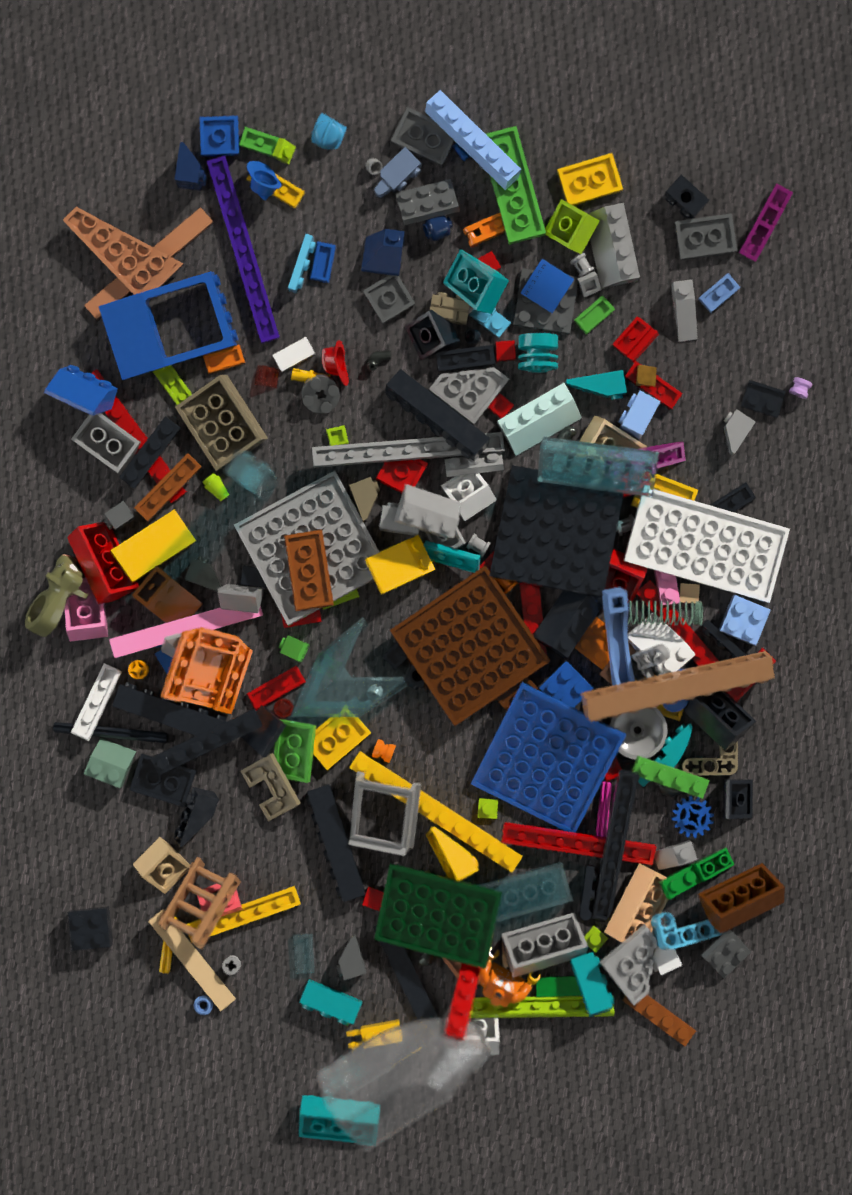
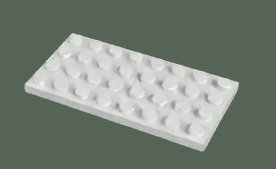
(706, 545)

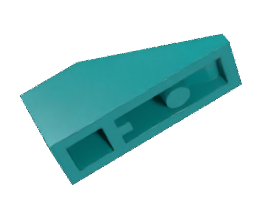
(605, 384)

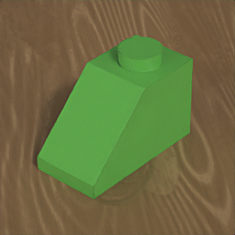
(293, 648)

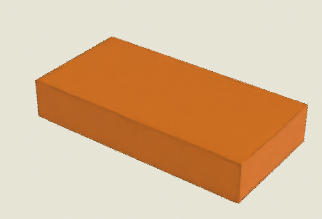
(224, 359)

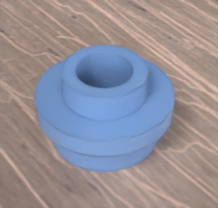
(198, 1009)

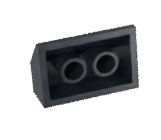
(720, 717)

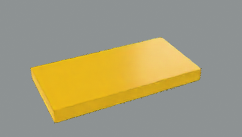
(153, 546)

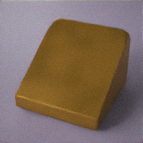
(646, 376)

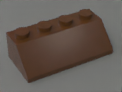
(742, 898)

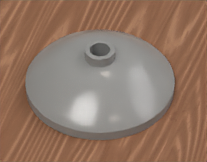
(652, 733)

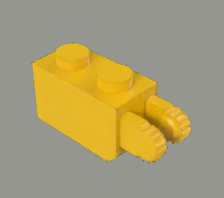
(370, 1030)

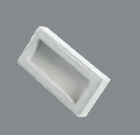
(294, 354)

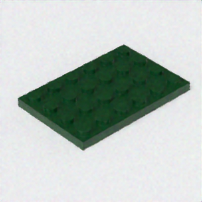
(438, 915)

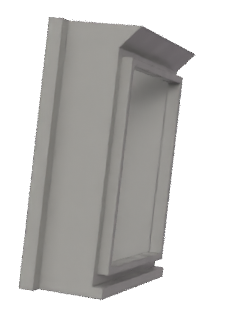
(410, 820)

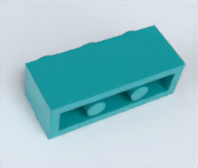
(592, 984)
(330, 1002)

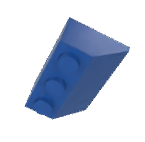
(82, 390)

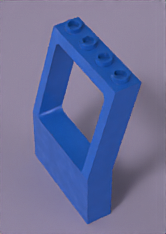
(136, 336)

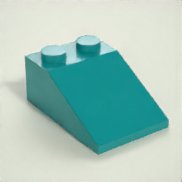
(475, 282)

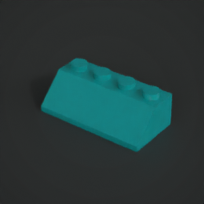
(319, 1121)

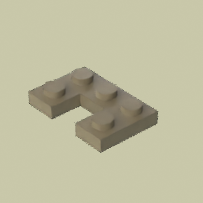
(283, 794)

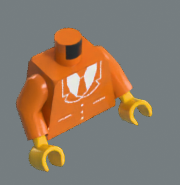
(501, 986)

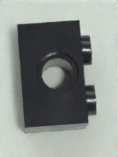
(684, 187)

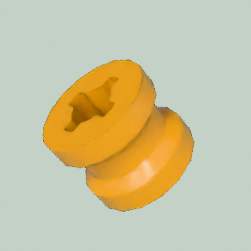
(134, 669)

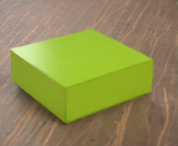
(337, 436)

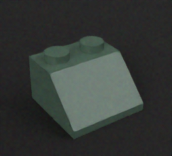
(110, 763)

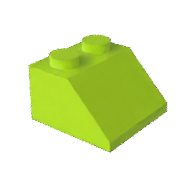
(571, 226)

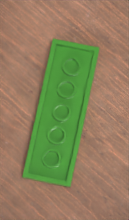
(518, 202)

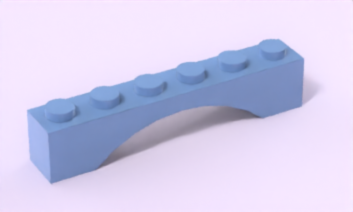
(616, 619)

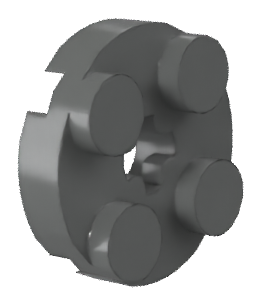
(318, 383)

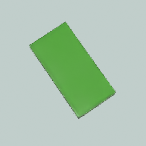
(594, 315)

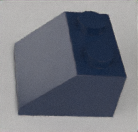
(188, 170)

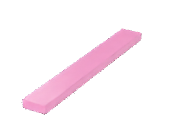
(155, 635)

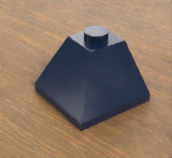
(383, 252)

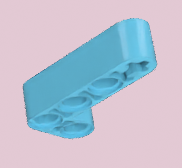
(676, 934)

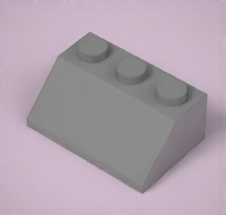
(107, 442)
(428, 512)

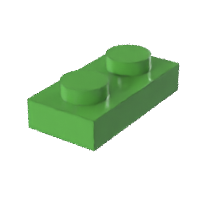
(258, 141)

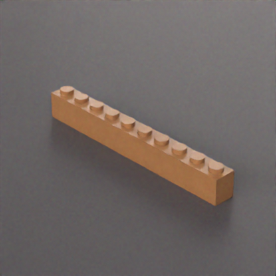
(677, 686)

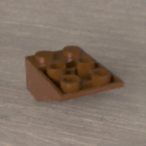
(166, 597)

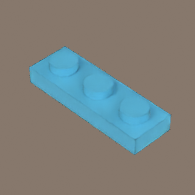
(302, 263)

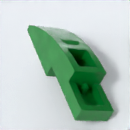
(696, 873)

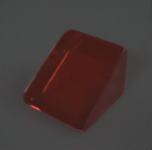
(266, 376)

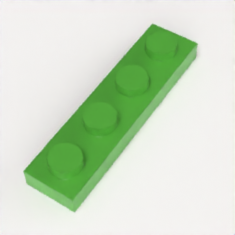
(670, 776)

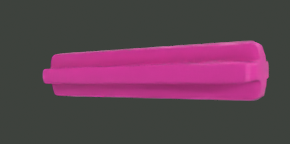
(603, 809)

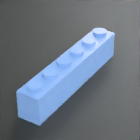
(472, 140)

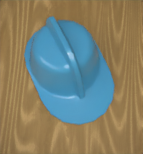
(328, 133)

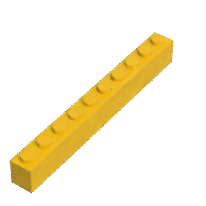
(441, 814)

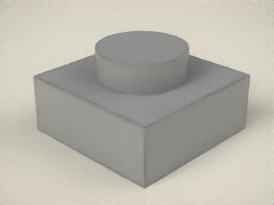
(589, 284)

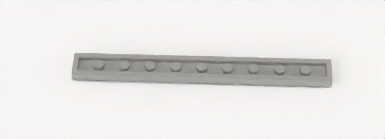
(394, 451)

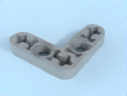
(641, 664)

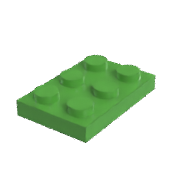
(295, 750)

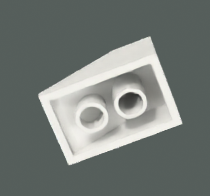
(649, 635)

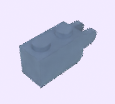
(397, 172)

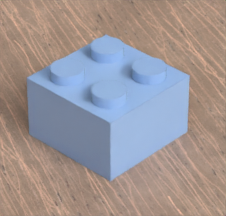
(639, 414)
(744, 620)

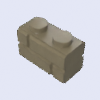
(452, 309)

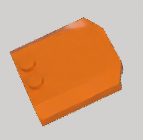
(207, 669)

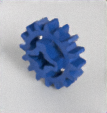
(700, 812)

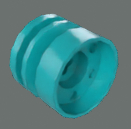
(538, 353)

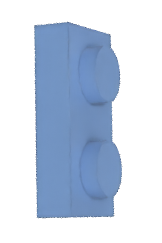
(719, 293)

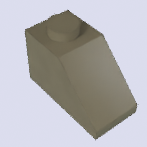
(365, 496)

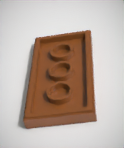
(308, 570)

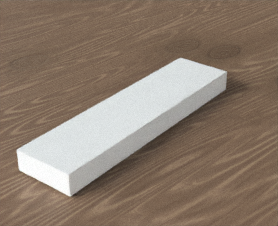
(96, 702)

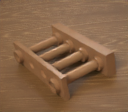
(209, 918)

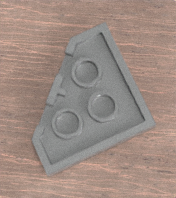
(469, 390)
(632, 964)

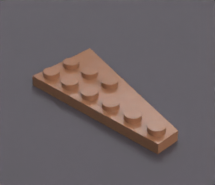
(130, 259)

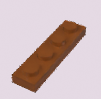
(168, 487)
(663, 1019)

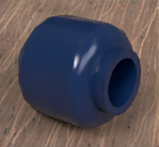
(437, 228)

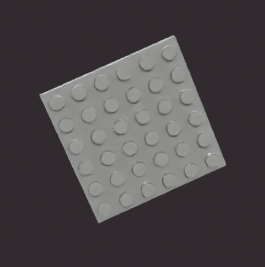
(315, 507)

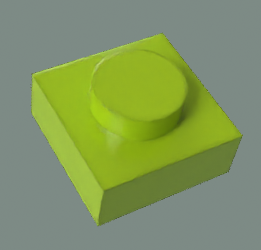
(284, 151)
(487, 808)
(595, 938)

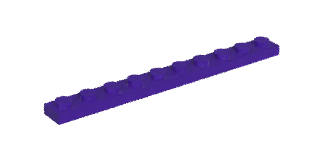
(243, 249)

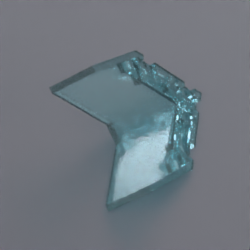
(334, 692)

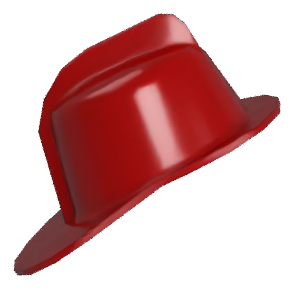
(334, 361)

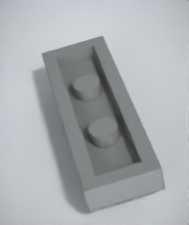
(482, 464)

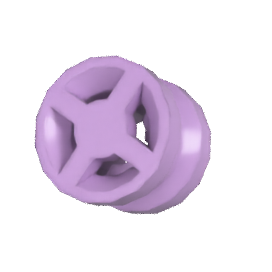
(800, 387)

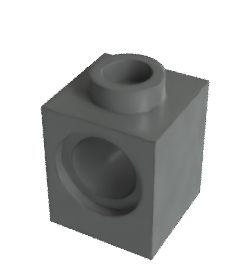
(118, 517)

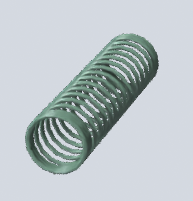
(698, 614)

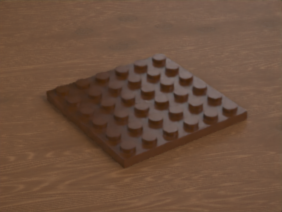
(469, 645)

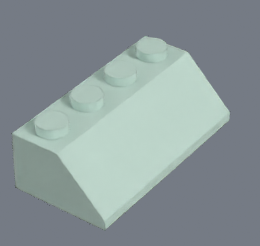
(539, 419)

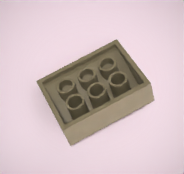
(221, 421)

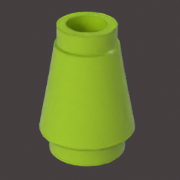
(215, 486)

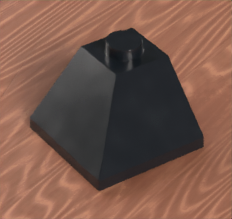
(431, 334)

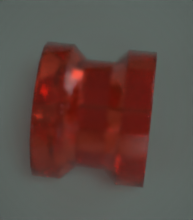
(282, 710)

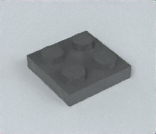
(389, 298)
(726, 953)

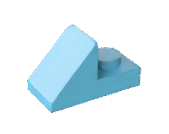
(493, 322)

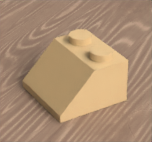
(161, 865)

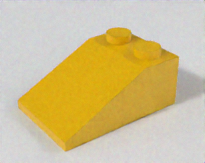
(400, 564)
(453, 858)

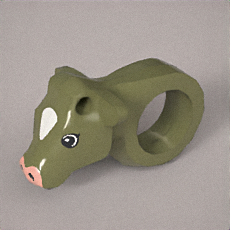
(49, 605)

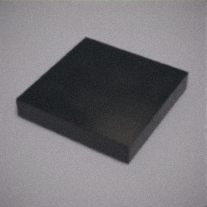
(266, 736)

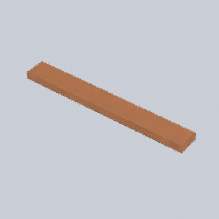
(169, 245)

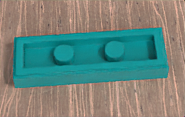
(452, 557)

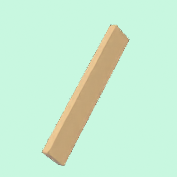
(194, 963)

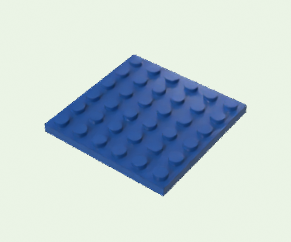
(548, 758)

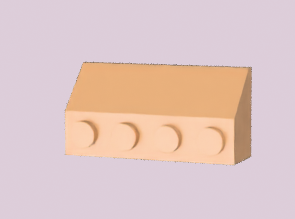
(638, 904)

